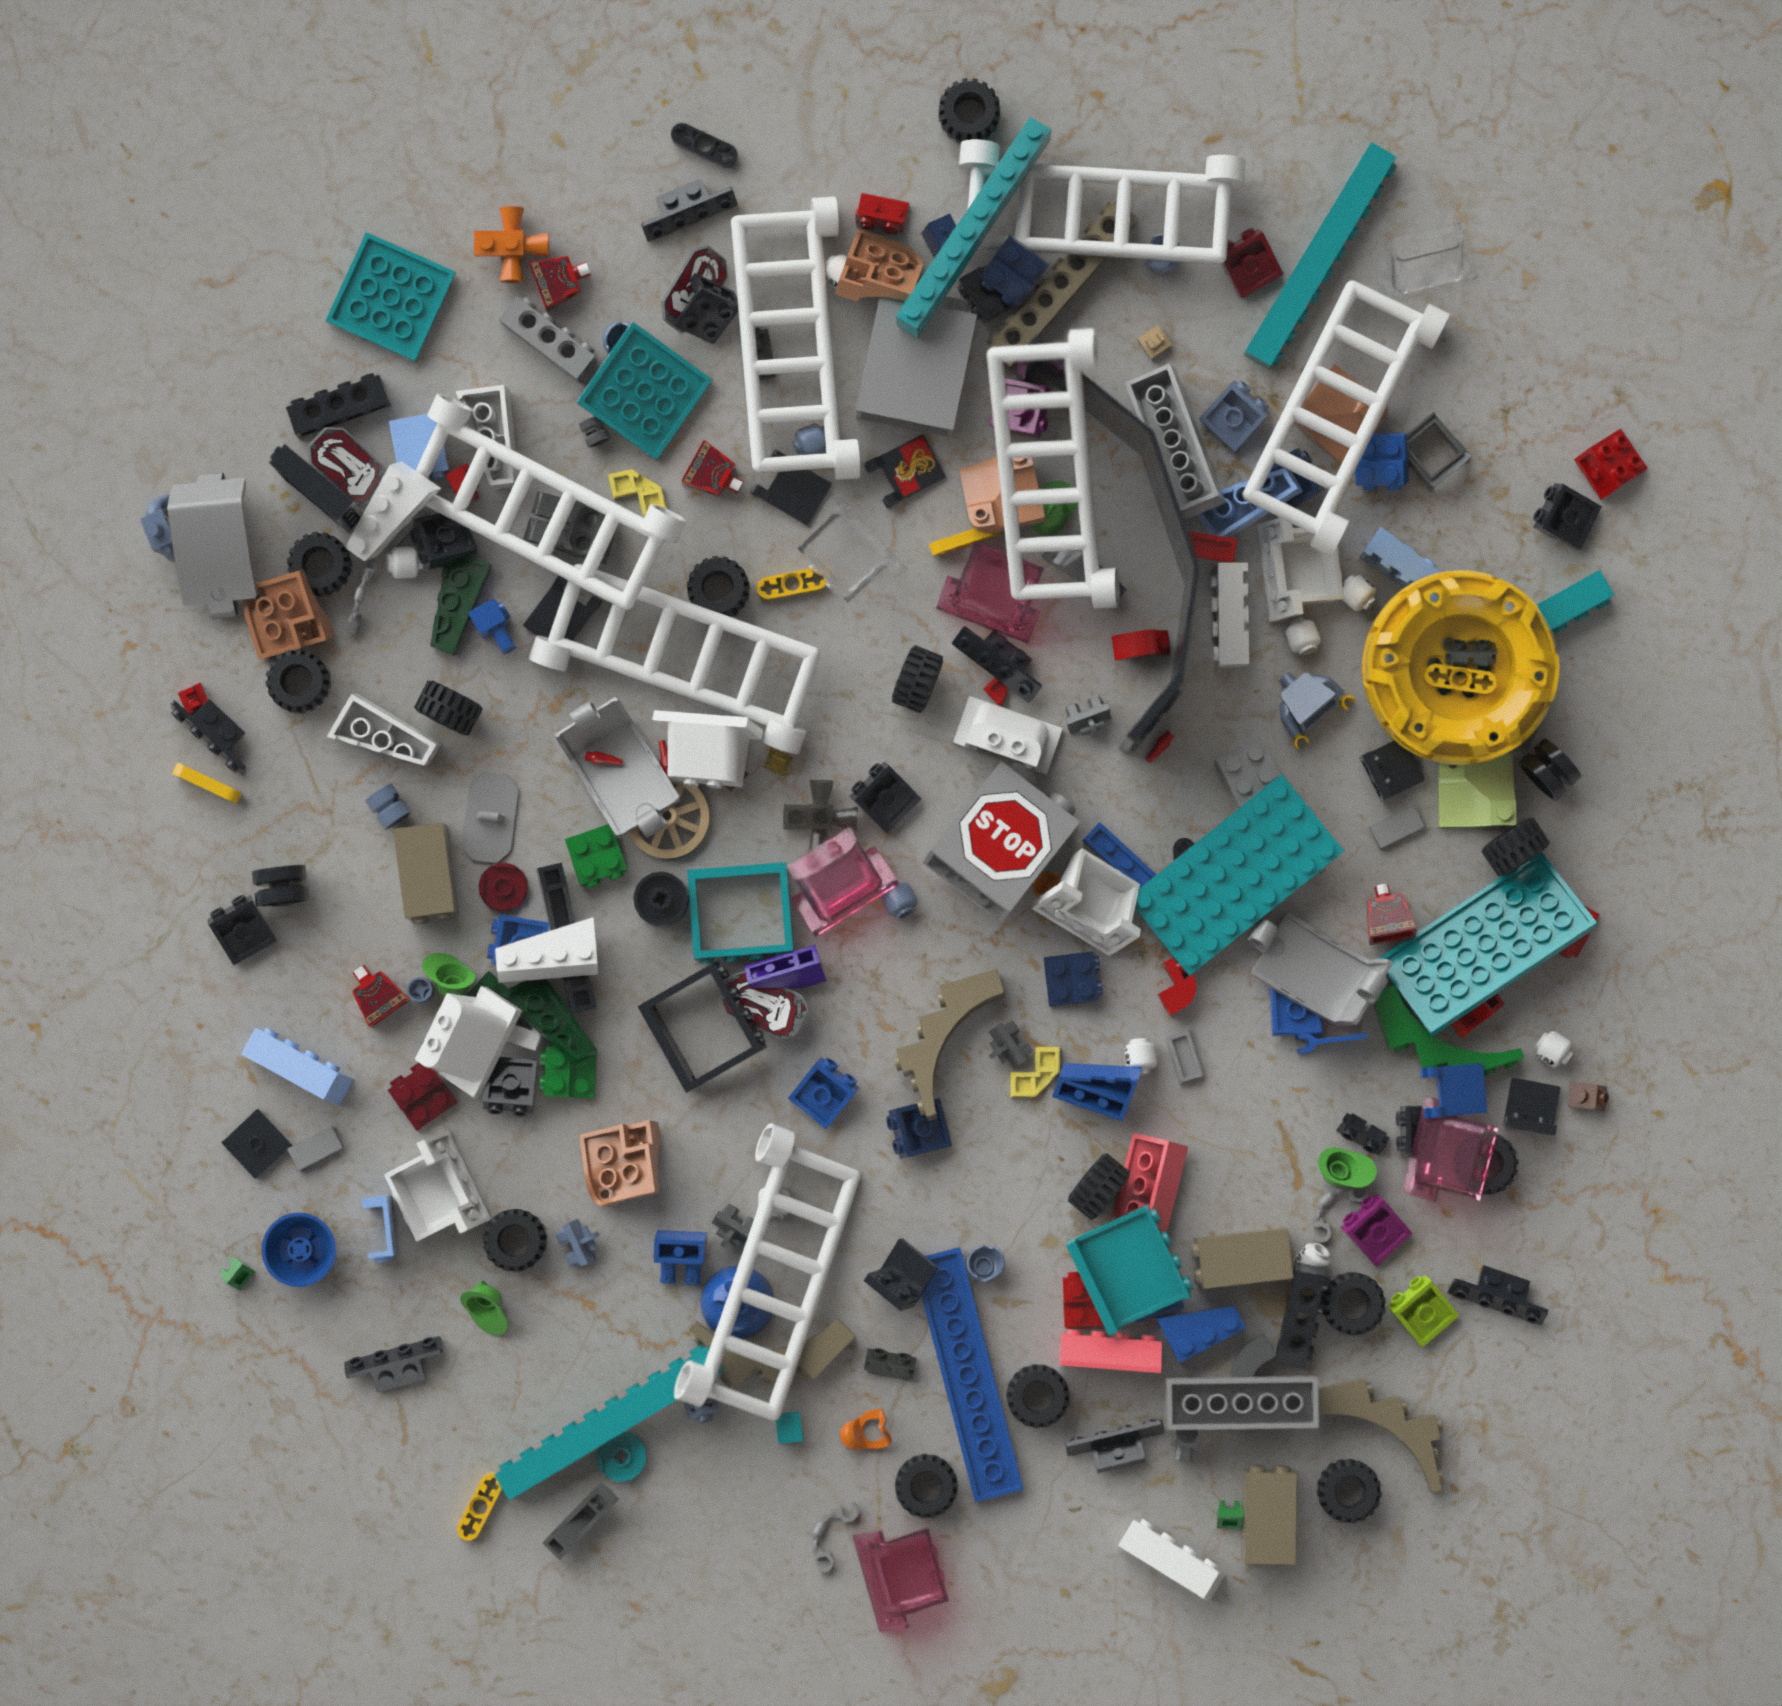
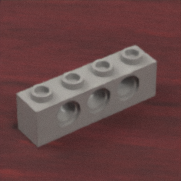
(575, 366)

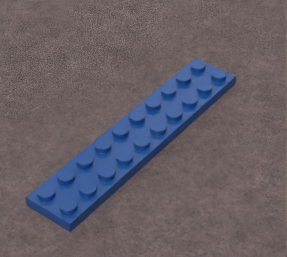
(969, 1379)

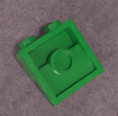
(596, 856)
(566, 1078)

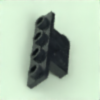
(685, 207)
(1000, 660)
(216, 729)
(1500, 1292)
(395, 1366)
(1117, 1447)

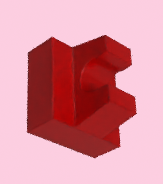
(193, 698)

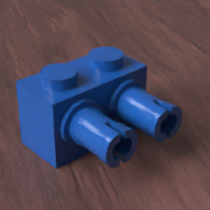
(492, 621)
(680, 1248)

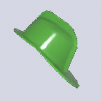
(1055, 514)
(448, 974)
(1346, 1168)
(485, 1308)

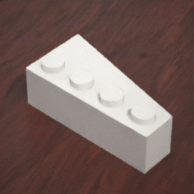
(494, 419)
(390, 509)
(1231, 614)
(376, 729)

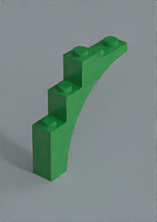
(1401, 1028)

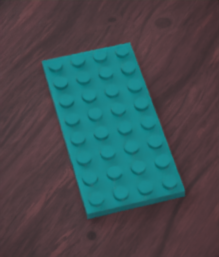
(1236, 874)
(1487, 943)

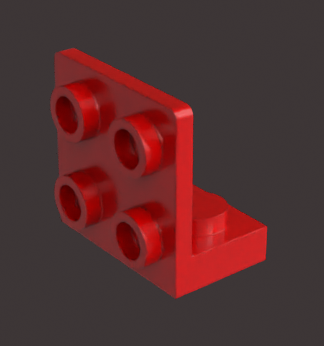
(881, 213)
(1610, 463)

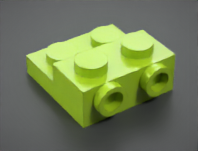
(1422, 1310)

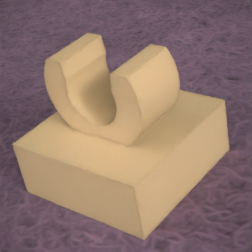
(1154, 342)

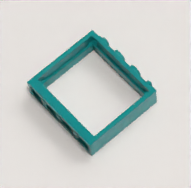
(733, 954)

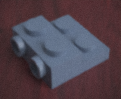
(1235, 414)

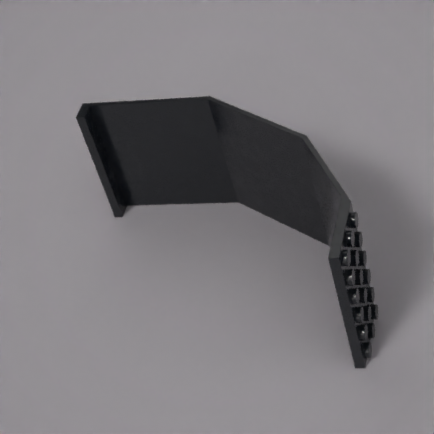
(1144, 442)

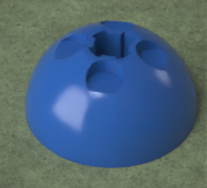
(281, 1249)
(714, 1296)

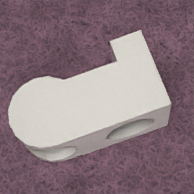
(525, 1037)

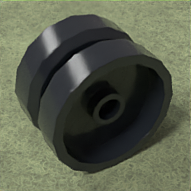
(1550, 769)
(280, 889)
(650, 889)

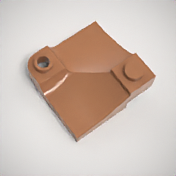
(878, 268)
(1336, 409)
(983, 494)
(285, 615)
(621, 1162)

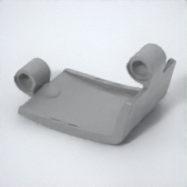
(211, 543)
(625, 793)
(1317, 970)

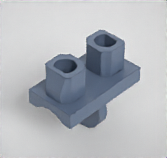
(581, 1242)

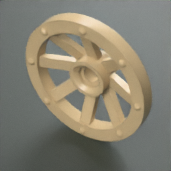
(675, 819)

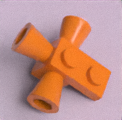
(510, 244)

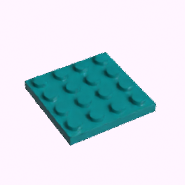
(390, 297)
(643, 390)

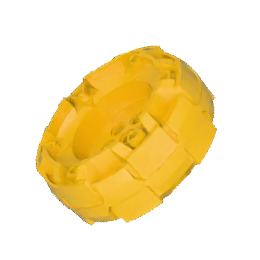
(1468, 610)

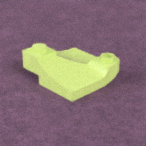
(1477, 794)

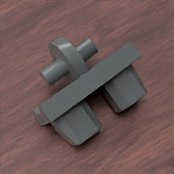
(1089, 720)
(1005, 1047)
(730, 1229)
(1185, 1444)

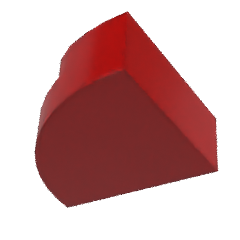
(996, 691)

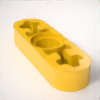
(959, 541)
(775, 592)
(1477, 687)
(207, 783)
(466, 1520)

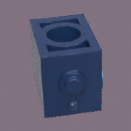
(938, 232)

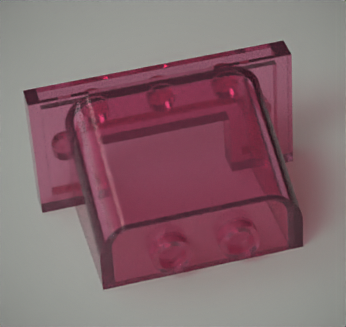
(985, 594)
(838, 880)
(1448, 1156)
(900, 1575)

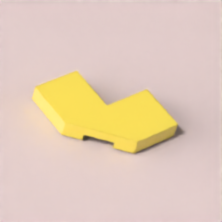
(632, 483)
(1046, 1069)

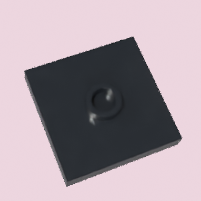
(256, 1143)

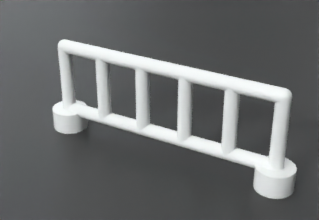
(1221, 174)
(820, 222)
(1422, 329)
(1079, 355)
(657, 524)
(780, 729)
(697, 1381)

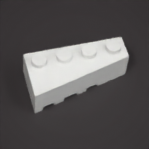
(553, 954)
(1172, 1560)

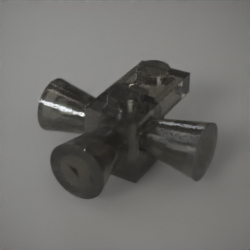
(820, 815)

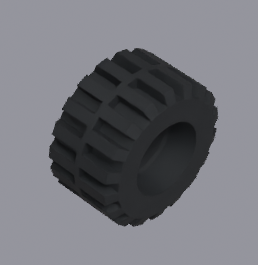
(969, 91)
(317, 542)
(725, 567)
(283, 666)
(917, 679)
(448, 707)
(1515, 847)
(1506, 1169)
(1098, 1186)
(493, 1234)
(1375, 1307)
(1031, 1417)
(948, 1486)
(1366, 1504)

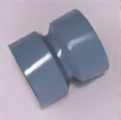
(387, 805)

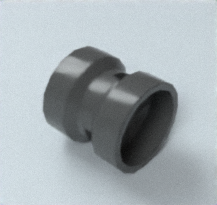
(594, 432)

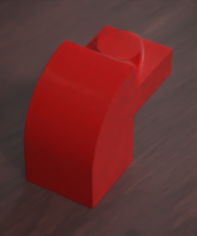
(1141, 644)
(1181, 992)
(1472, 1019)

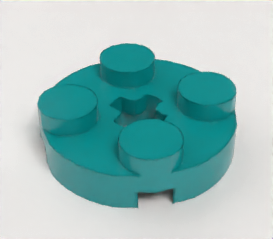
(612, 1467)

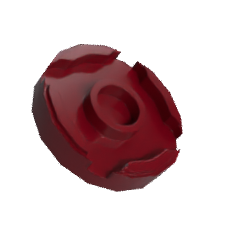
(503, 887)

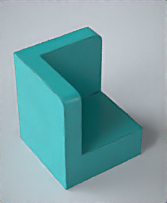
(789, 1428)

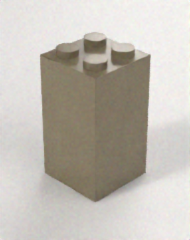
(426, 872)
(1242, 1258)
(1269, 1515)

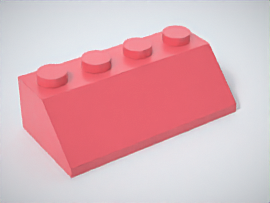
(1153, 1178)
(1110, 1352)

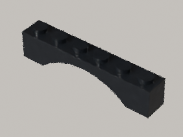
(560, 914)

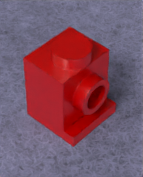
(456, 478)

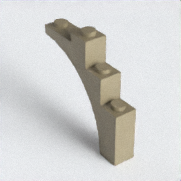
(921, 1058)
(815, 1356)
(1416, 1433)

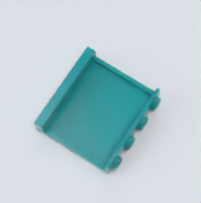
(1129, 1268)

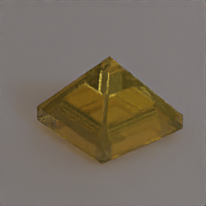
(778, 762)

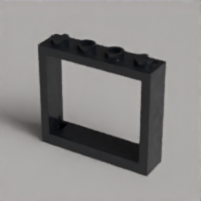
(315, 487)
(667, 1043)

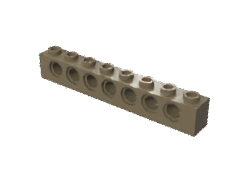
(1059, 297)

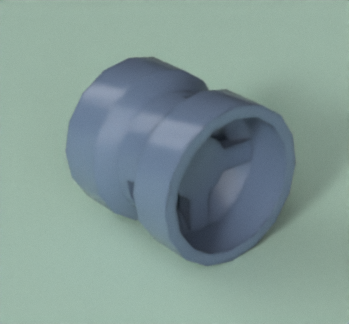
(417, 988)

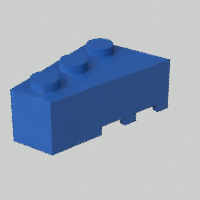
(1098, 1087)
(1199, 1330)

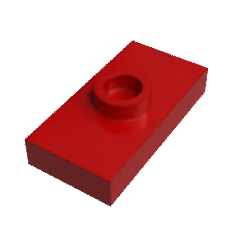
(1213, 547)

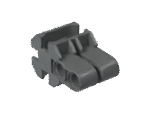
(571, 535)

